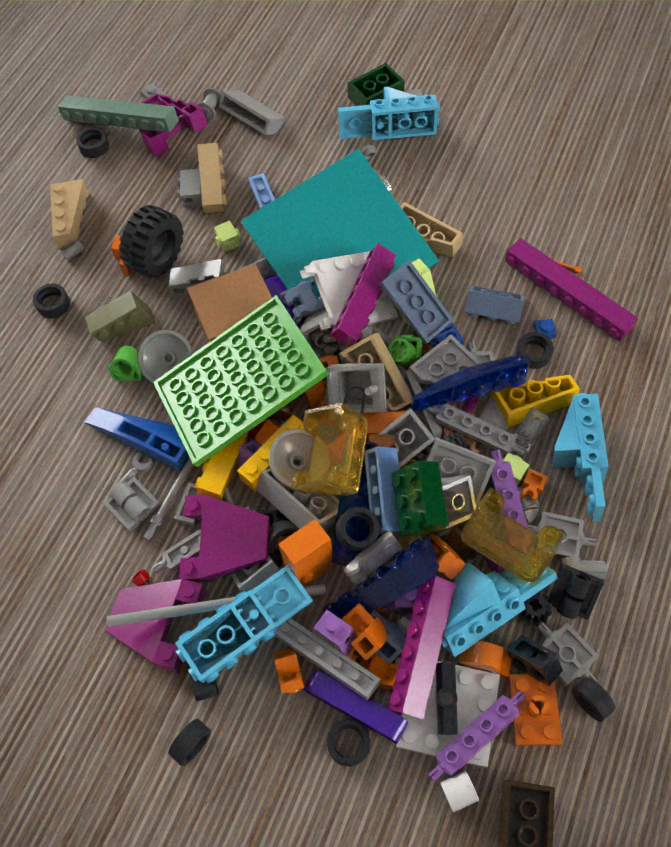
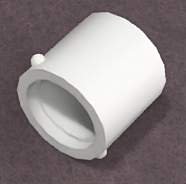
(459, 791)

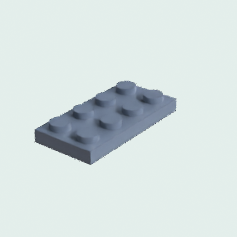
(416, 301)

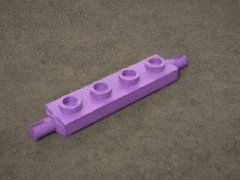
(505, 484)
(477, 736)

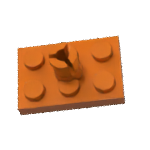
(539, 713)

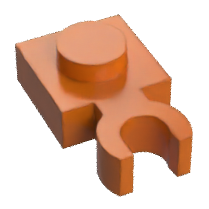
(533, 484)

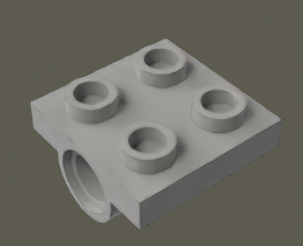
(131, 503)

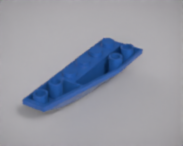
(142, 434)

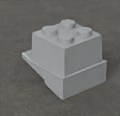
(367, 375)

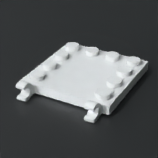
(335, 281)
(475, 694)

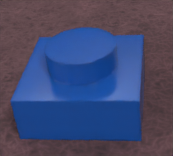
(546, 327)

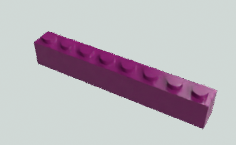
(571, 289)

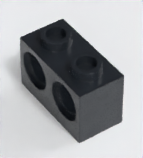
(535, 660)

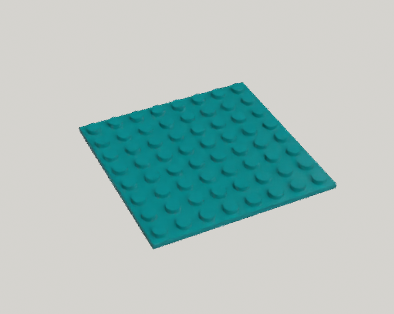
(334, 216)

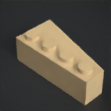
(211, 177)
(67, 207)
(438, 235)
(375, 351)

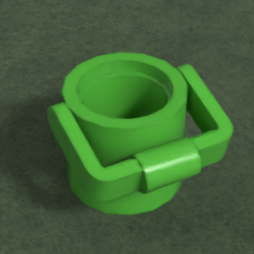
(403, 351)
(125, 365)

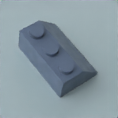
(494, 304)

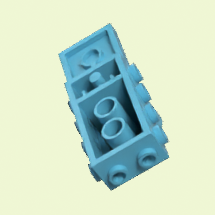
(391, 117)
(584, 447)
(485, 603)
(241, 625)

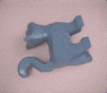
(306, 297)

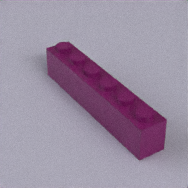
(363, 296)
(422, 647)

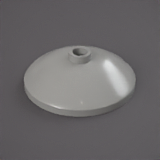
(156, 349)
(290, 447)

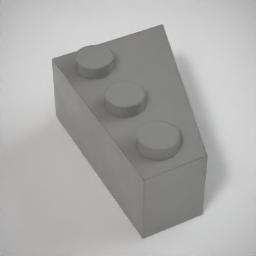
(191, 275)

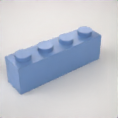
(380, 465)

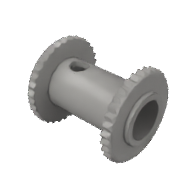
(212, 99)

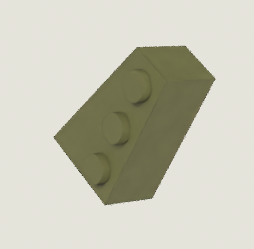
(119, 317)

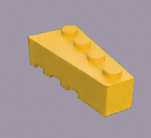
(543, 395)

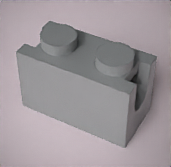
(190, 187)

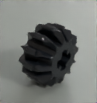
(542, 610)

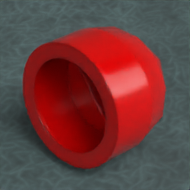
(140, 577)

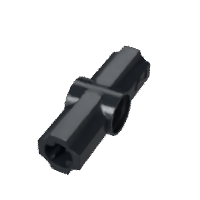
(446, 714)

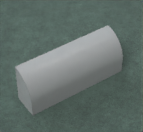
(251, 111)

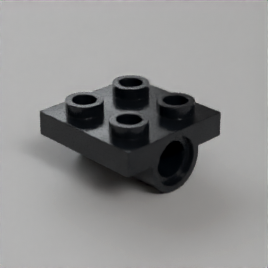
(575, 592)

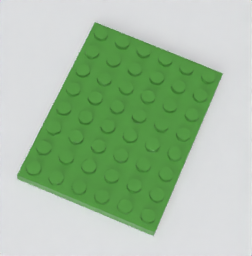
(238, 380)

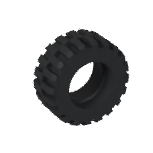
(151, 241)

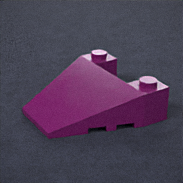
(189, 116)
(228, 538)
(150, 636)

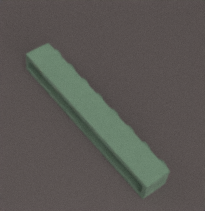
(119, 113)

